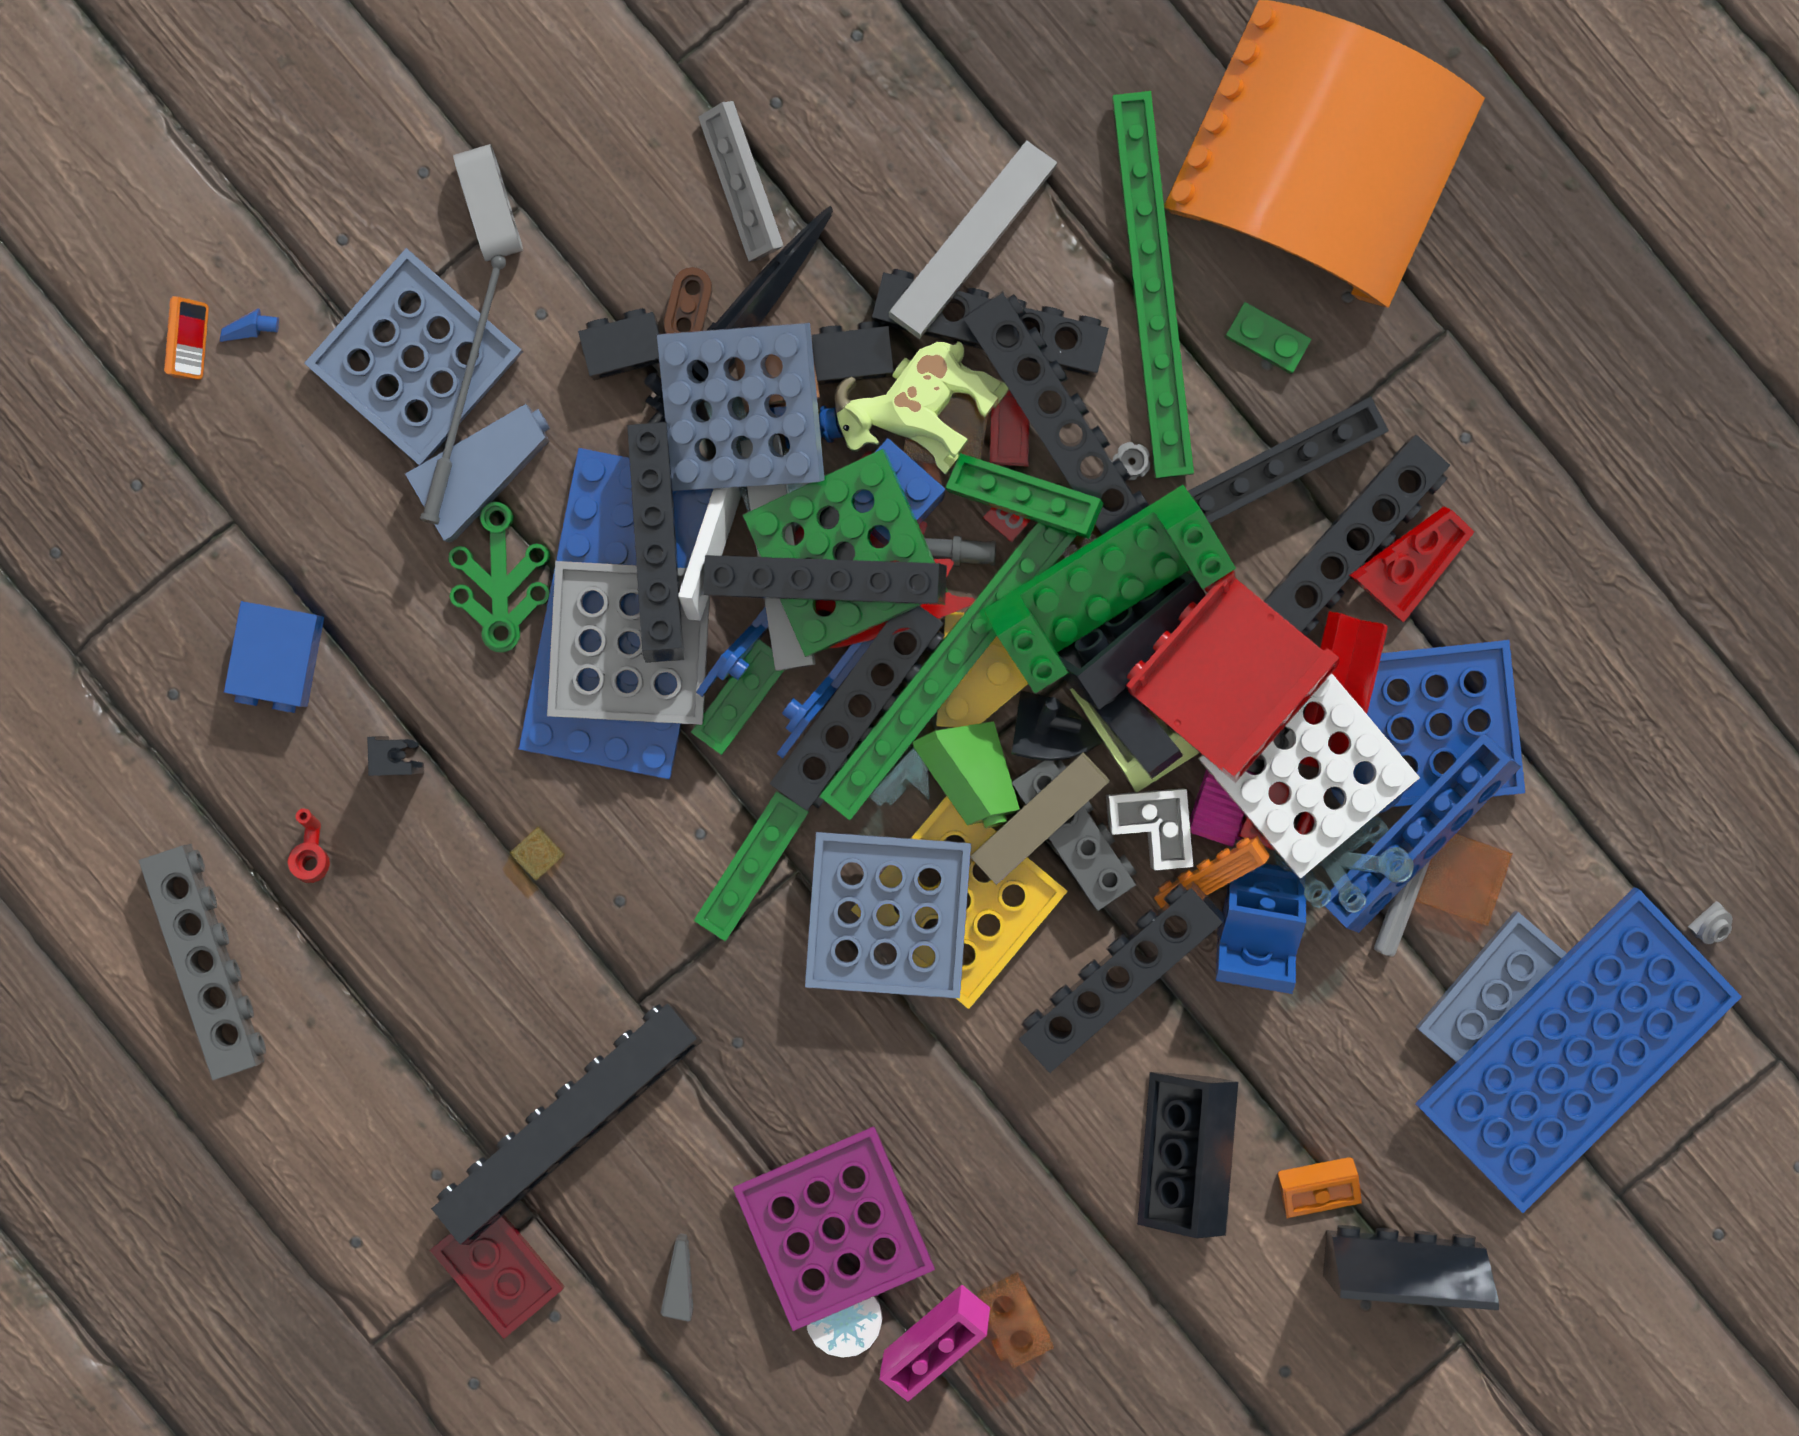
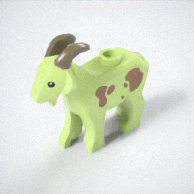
(916, 400)

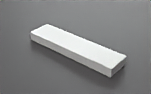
(710, 541)

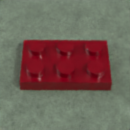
(500, 1274)

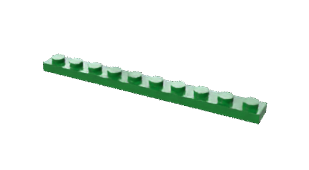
(1152, 284)
(939, 674)

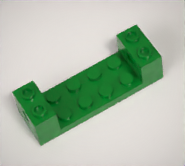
(1104, 582)

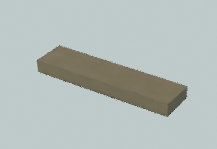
(1040, 818)

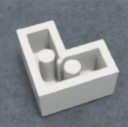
(1161, 815)

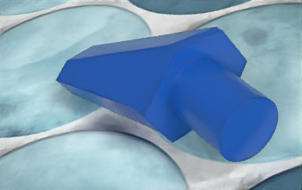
(249, 326)

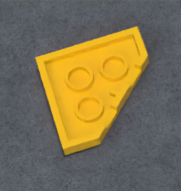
(984, 688)

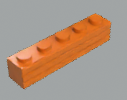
(1222, 870)

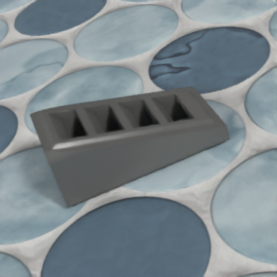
(678, 1291)

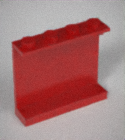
(1230, 675)

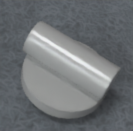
(1712, 924)

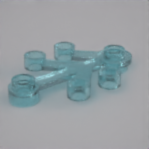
(1343, 858)

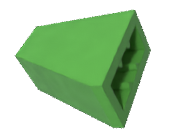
(971, 771)

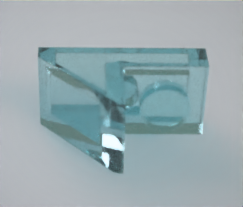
(909, 768)

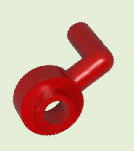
(308, 850)

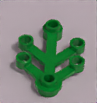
(499, 584)

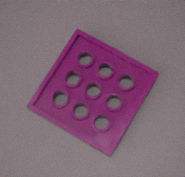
(839, 1289)

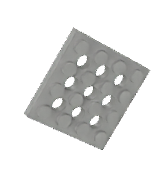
(569, 658)

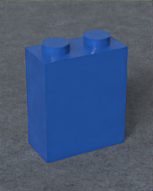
(273, 656)

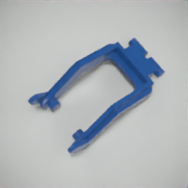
(800, 715)

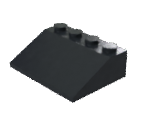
(1409, 1268)

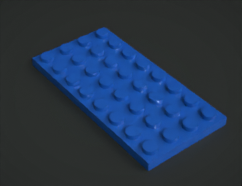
(601, 531)
(1578, 1049)

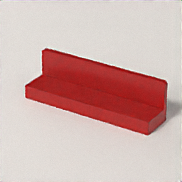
(1359, 652)

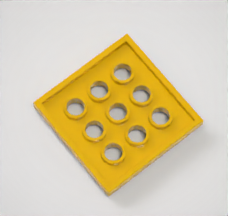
(1016, 922)

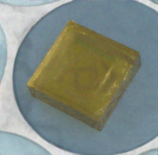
(537, 853)

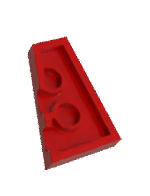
(1413, 563)

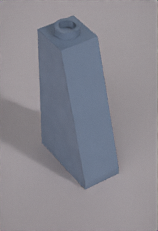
(482, 467)

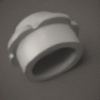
(1141, 456)

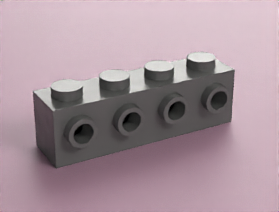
(1081, 843)

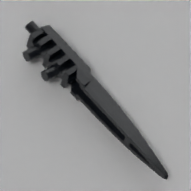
(754, 302)

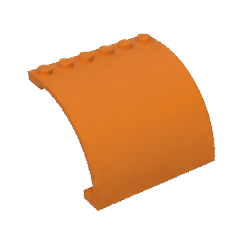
(1327, 145)

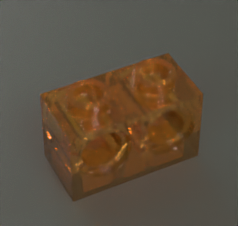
(1021, 1317)

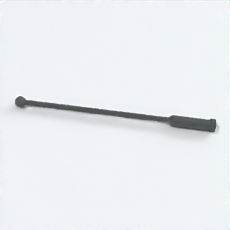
(444, 465)

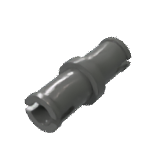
(963, 550)

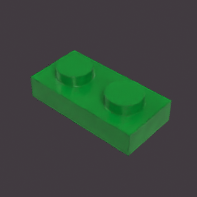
(1268, 338)

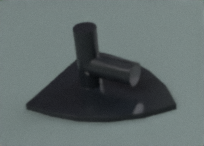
(1050, 730)

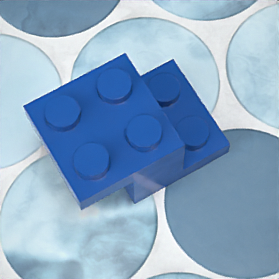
(1261, 930)

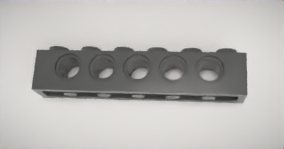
(184, 947)

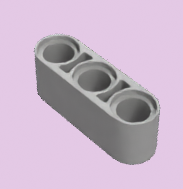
(488, 202)

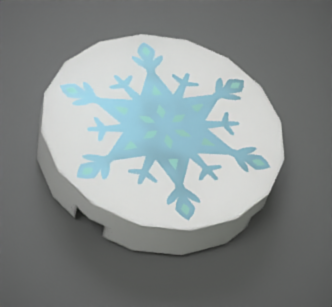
(848, 1330)

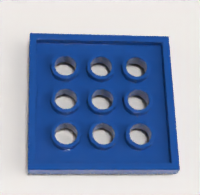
(1452, 664)

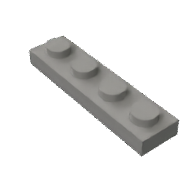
(740, 181)

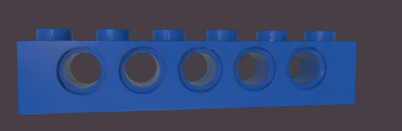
(1430, 825)

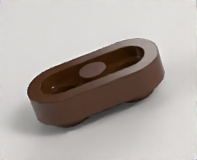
(687, 306)

